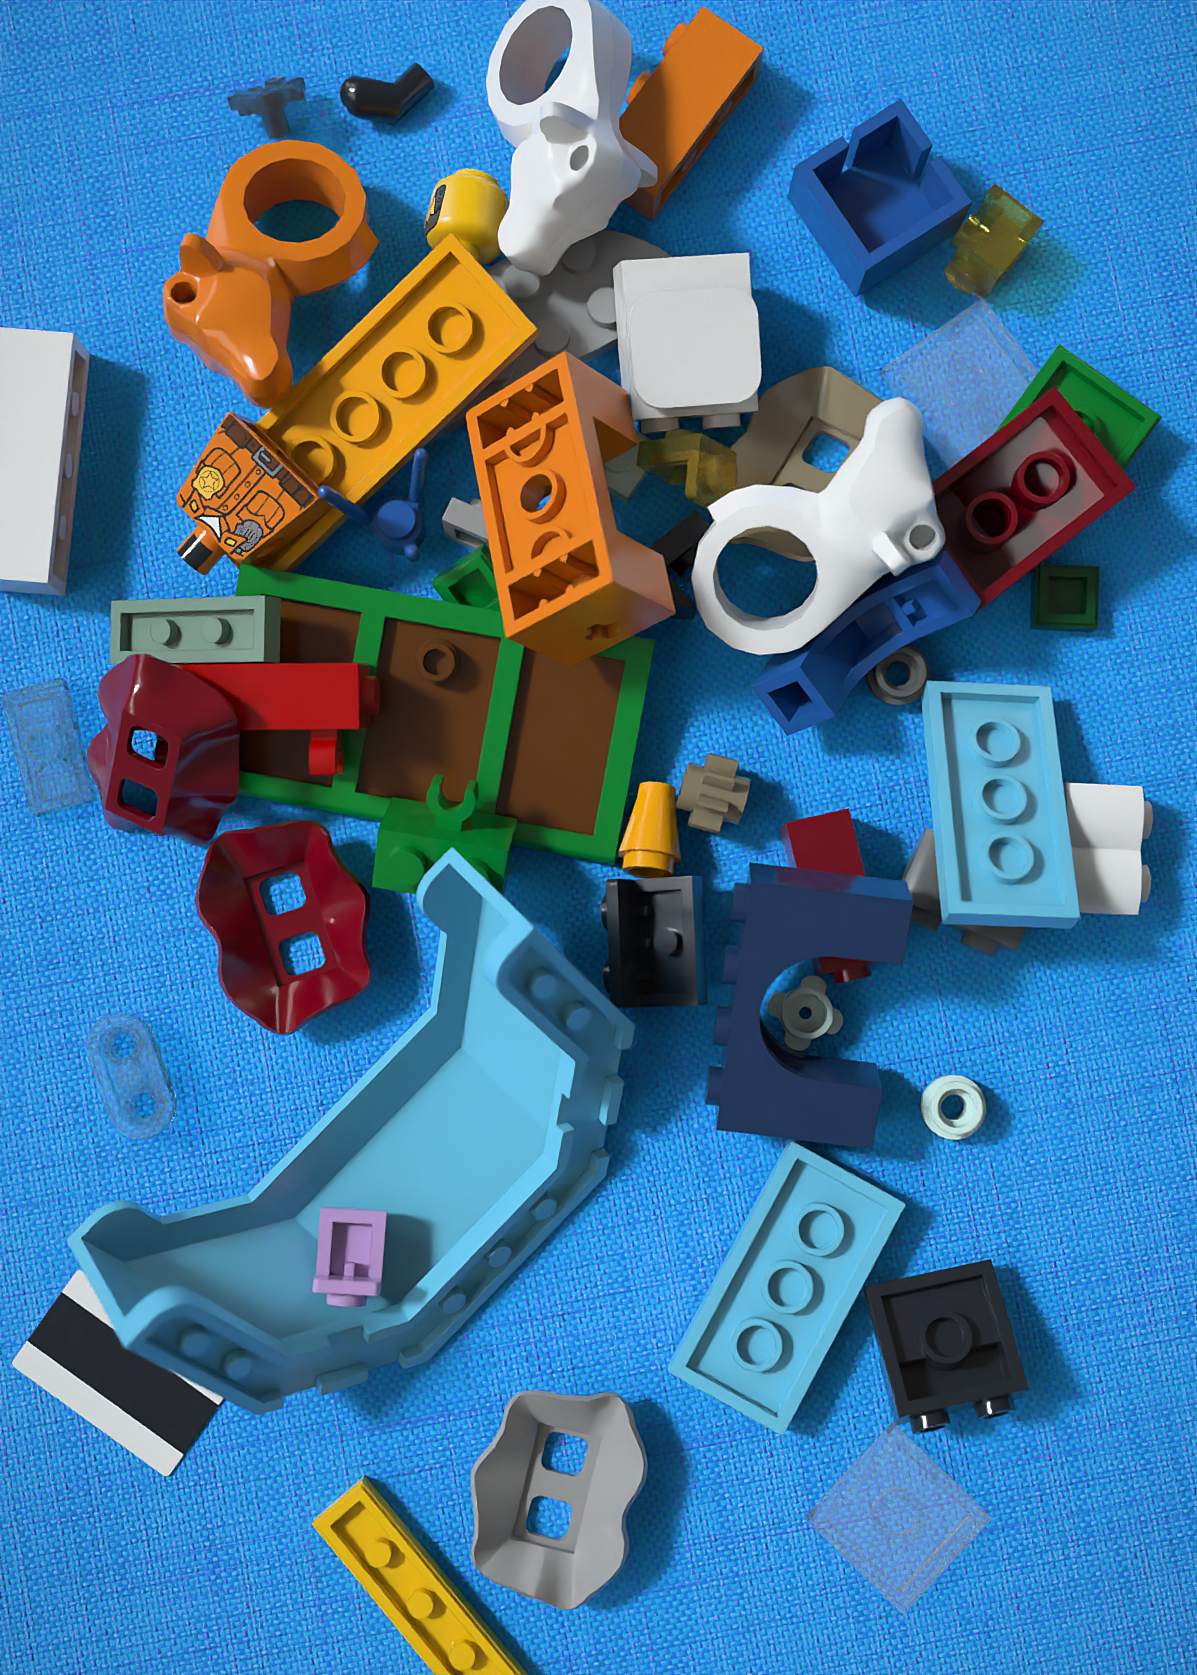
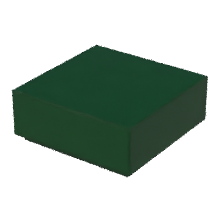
(1064, 598)

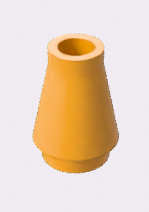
(652, 836)

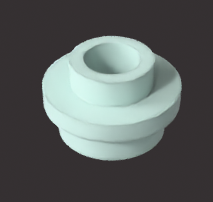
(972, 1112)

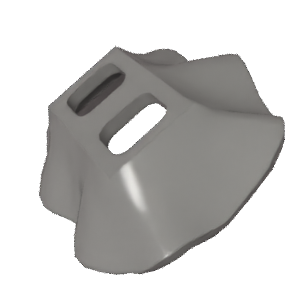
(511, 1473)

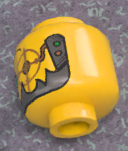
(470, 208)

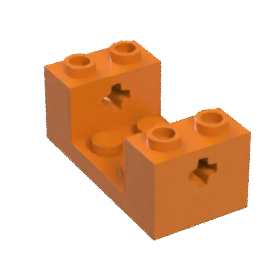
(564, 570)

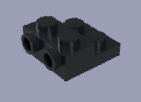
(945, 1346)

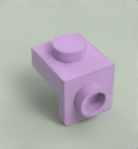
(350, 1255)

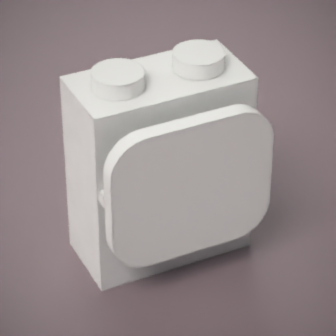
(687, 340)

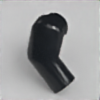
(383, 100)

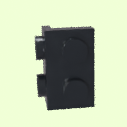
(655, 942)

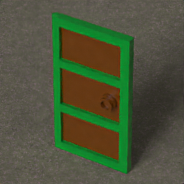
(456, 704)

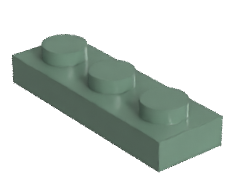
(198, 630)

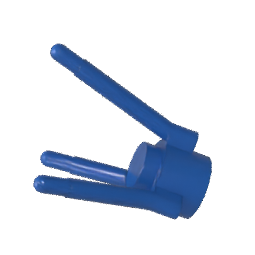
(396, 520)

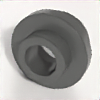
(917, 676)

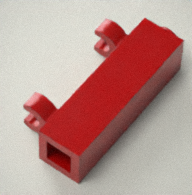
(295, 697)

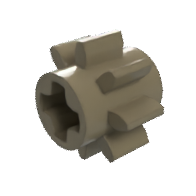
(713, 793)

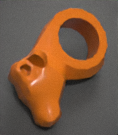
(241, 284)

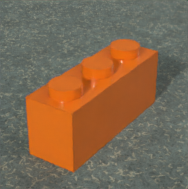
(687, 101)

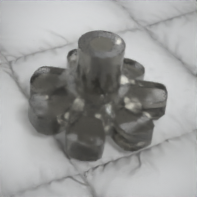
(269, 103)

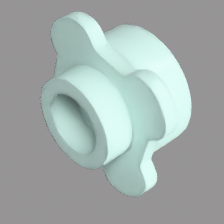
(822, 1019)

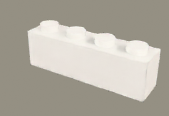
(39, 455)

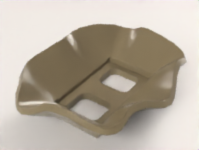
(782, 432)

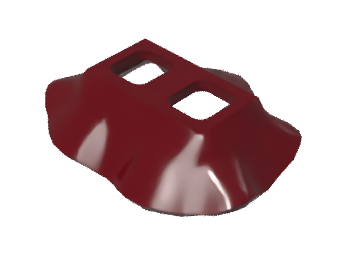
(201, 756)
(250, 937)

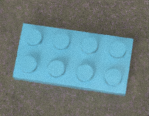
(998, 806)
(785, 1287)

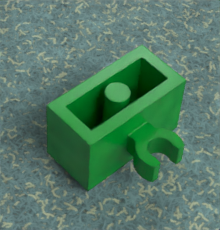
(421, 833)

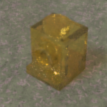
(991, 243)

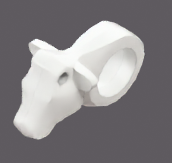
(568, 142)
(863, 525)

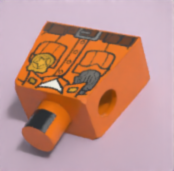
(245, 498)

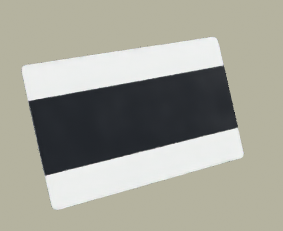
(118, 1391)

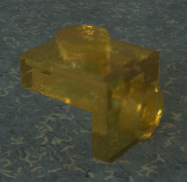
(691, 459)

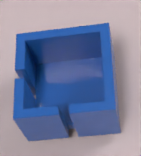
(873, 212)

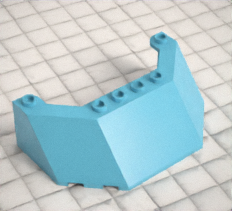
(463, 1131)

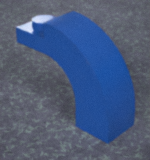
(816, 679)

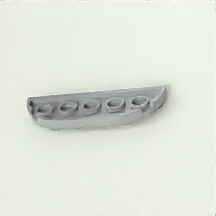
(567, 306)

